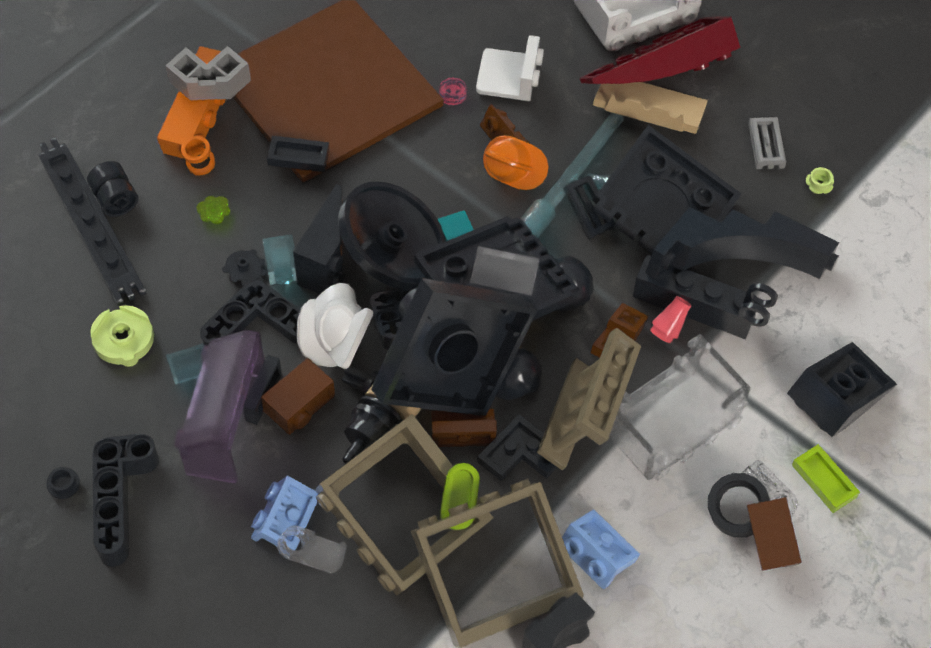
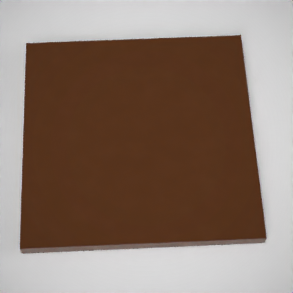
(334, 84)

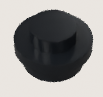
(62, 483)

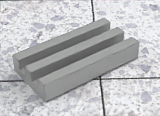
(769, 161)

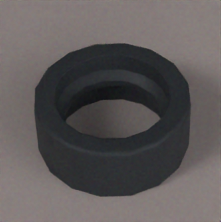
(722, 486)

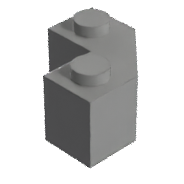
(216, 80)

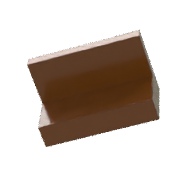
(463, 429)
(774, 534)

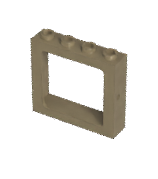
(414, 435)

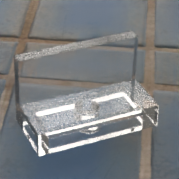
(504, 270)

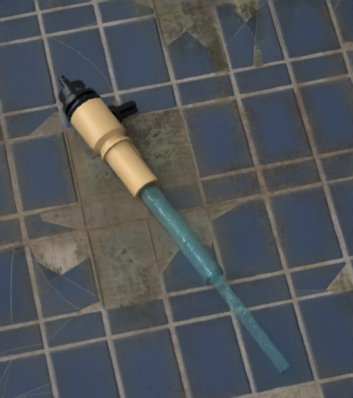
(372, 419)

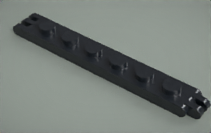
(90, 221)

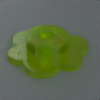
(213, 209)

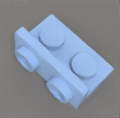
(287, 506)
(598, 548)

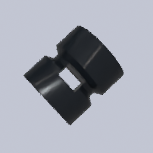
(112, 188)

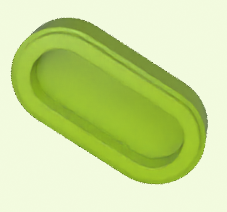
(460, 488)

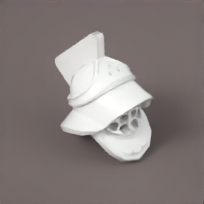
(332, 327)

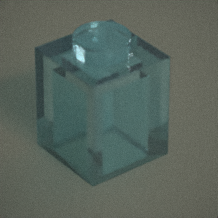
(280, 259)

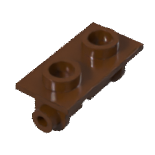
(497, 124)

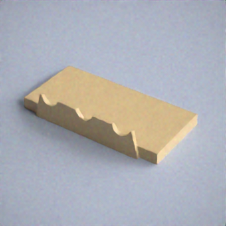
(652, 105)

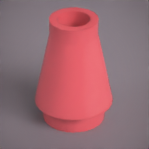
(670, 320)

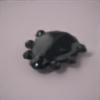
(245, 267)

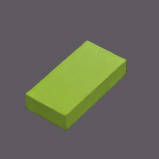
(825, 478)

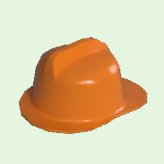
(515, 162)

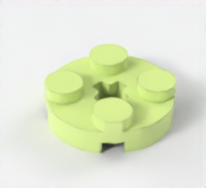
(127, 350)

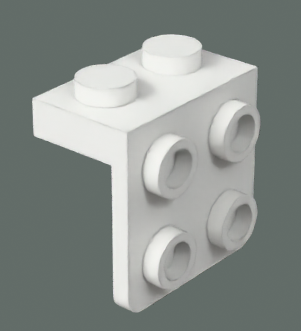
(509, 72)

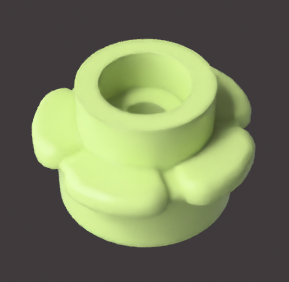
(823, 176)

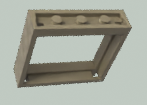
(521, 612)

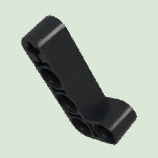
(116, 499)

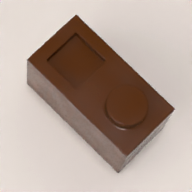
(298, 396)

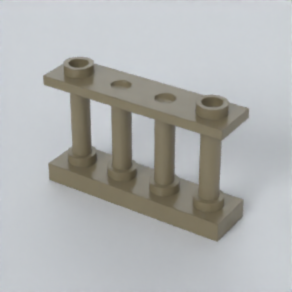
(590, 399)

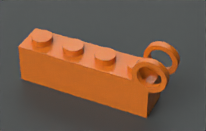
(188, 124)

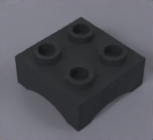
(562, 627)

